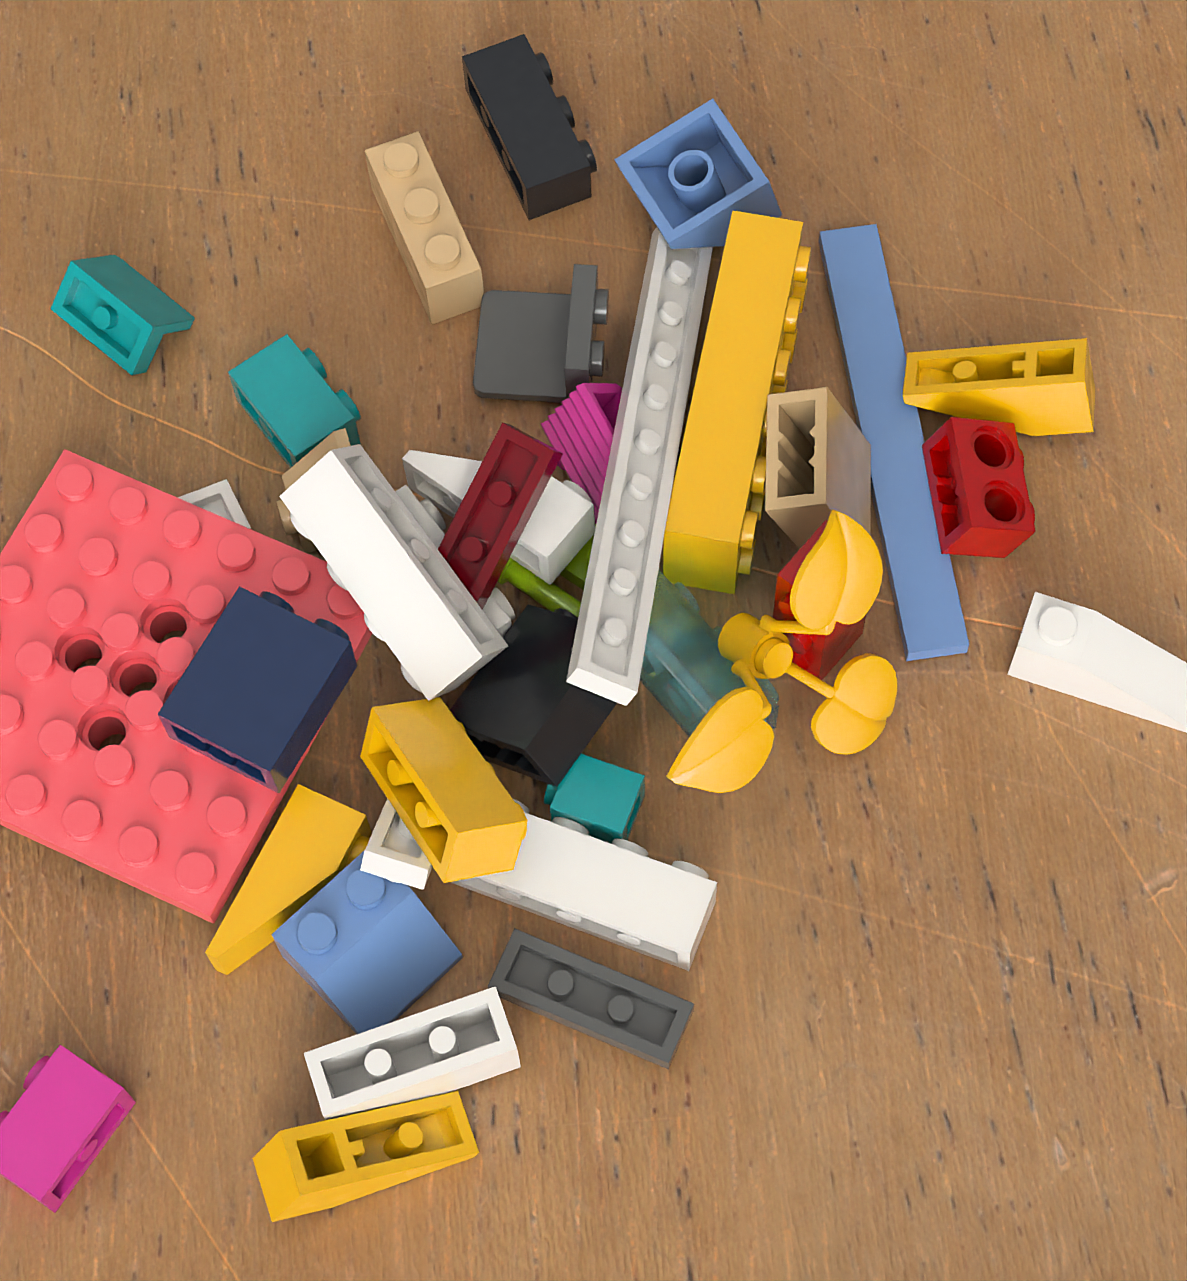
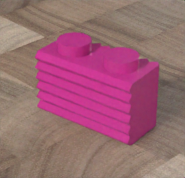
(584, 434)

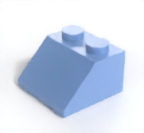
(696, 177)
(366, 947)

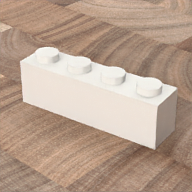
(392, 571)
(605, 890)

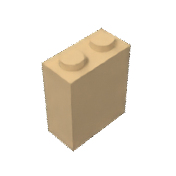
(814, 463)

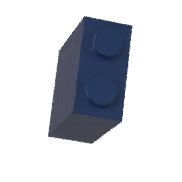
(259, 687)

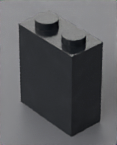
(524, 709)

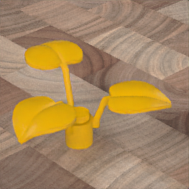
(831, 585)

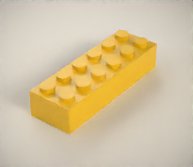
(742, 360)

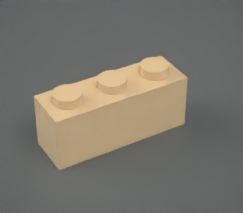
(425, 227)

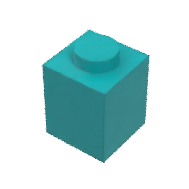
(598, 797)

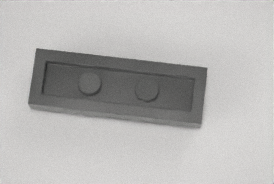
(591, 998)

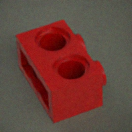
(978, 488)

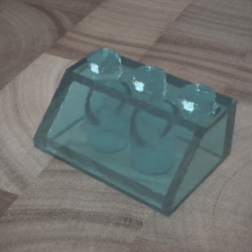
(684, 659)

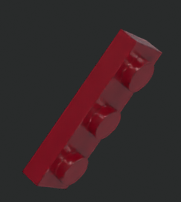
(497, 509)

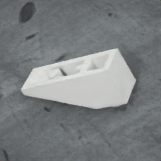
(554, 532)
(1100, 662)

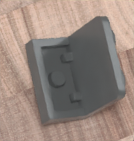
(541, 342)

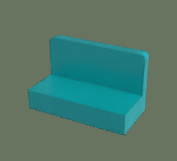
(118, 310)

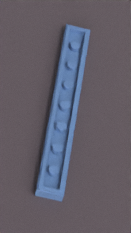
(900, 491)

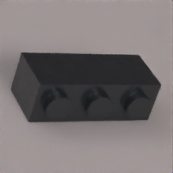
(529, 126)

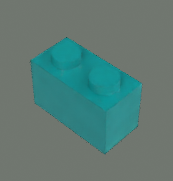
(291, 400)

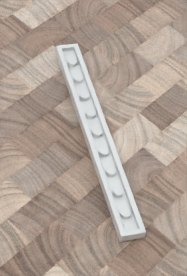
(640, 475)

